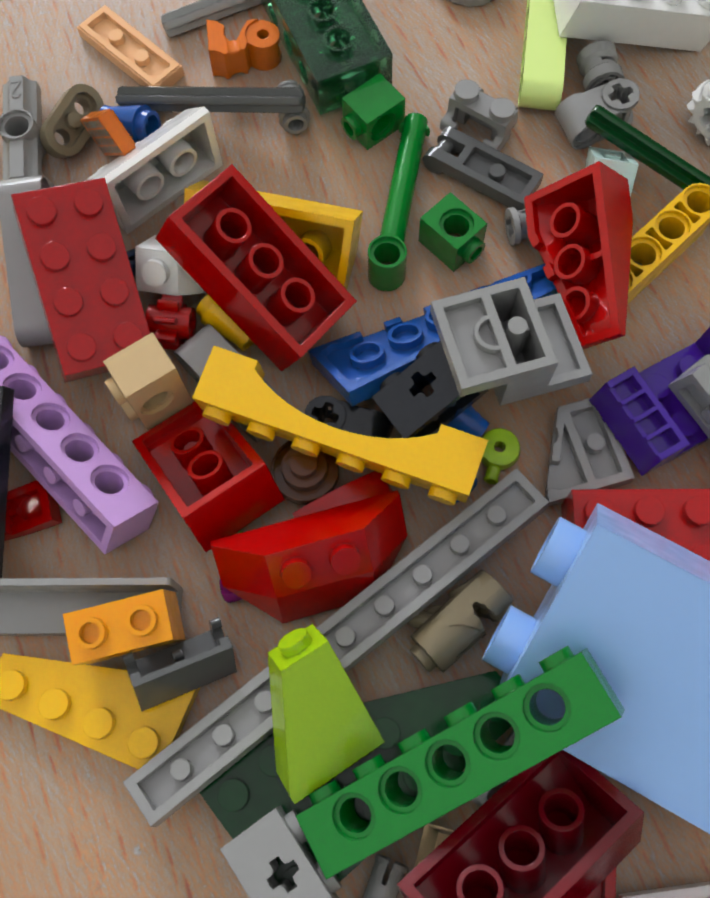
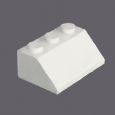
(161, 167)

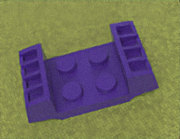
(647, 413)

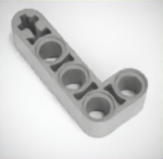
(26, 306)

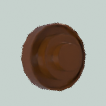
(303, 476)

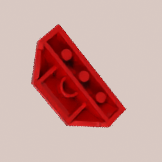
(314, 558)

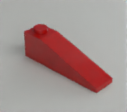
(585, 243)

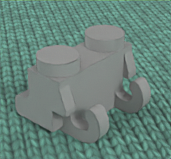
(471, 102)

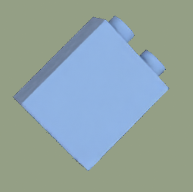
(647, 626)

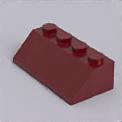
(537, 837)

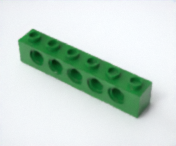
(343, 838)

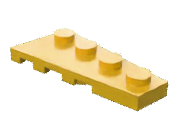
(91, 707)

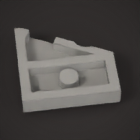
(583, 453)

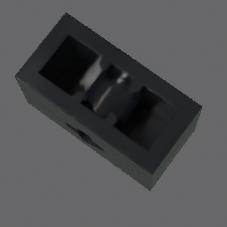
(406, 403)

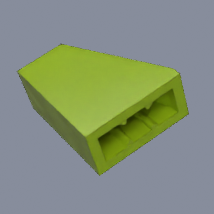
(315, 713)

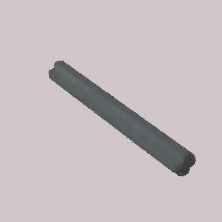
(215, 98)

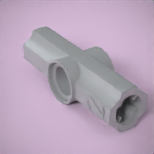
(21, 128)

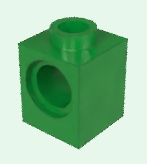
(372, 111)
(450, 217)

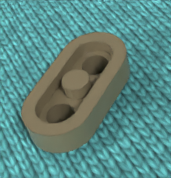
(66, 121)

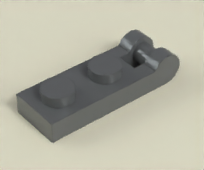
(482, 168)

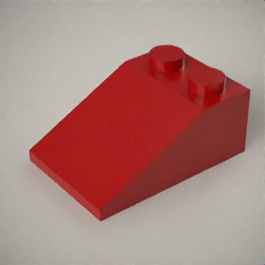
(208, 474)

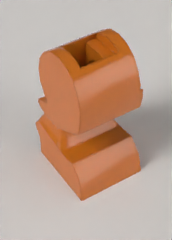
(254, 48)

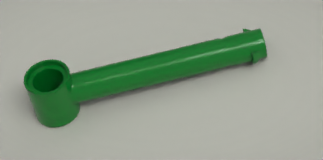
(390, 243)

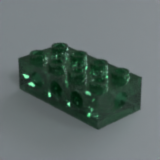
(327, 69)

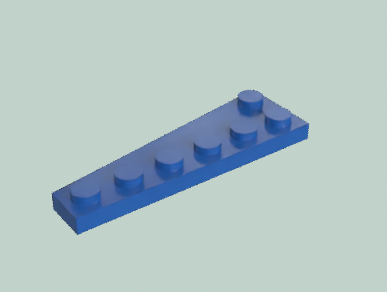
(360, 363)

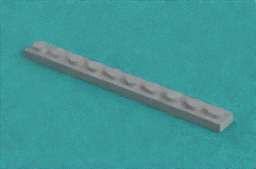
(353, 633)

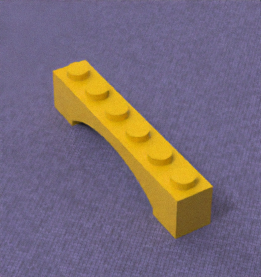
(438, 462)

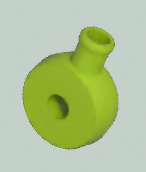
(499, 461)

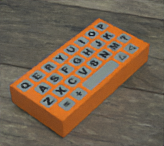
(108, 132)

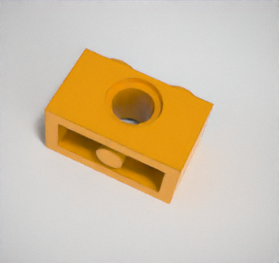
(123, 627)

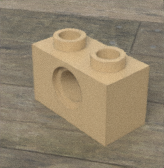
(146, 382)

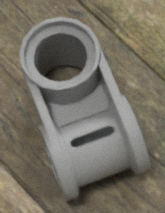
(574, 109)

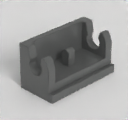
(181, 667)

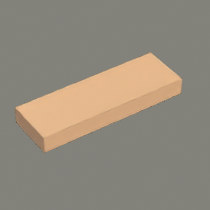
(129, 49)

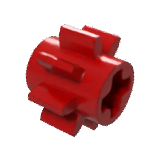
(171, 321)

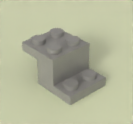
(509, 342)

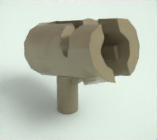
(453, 628)

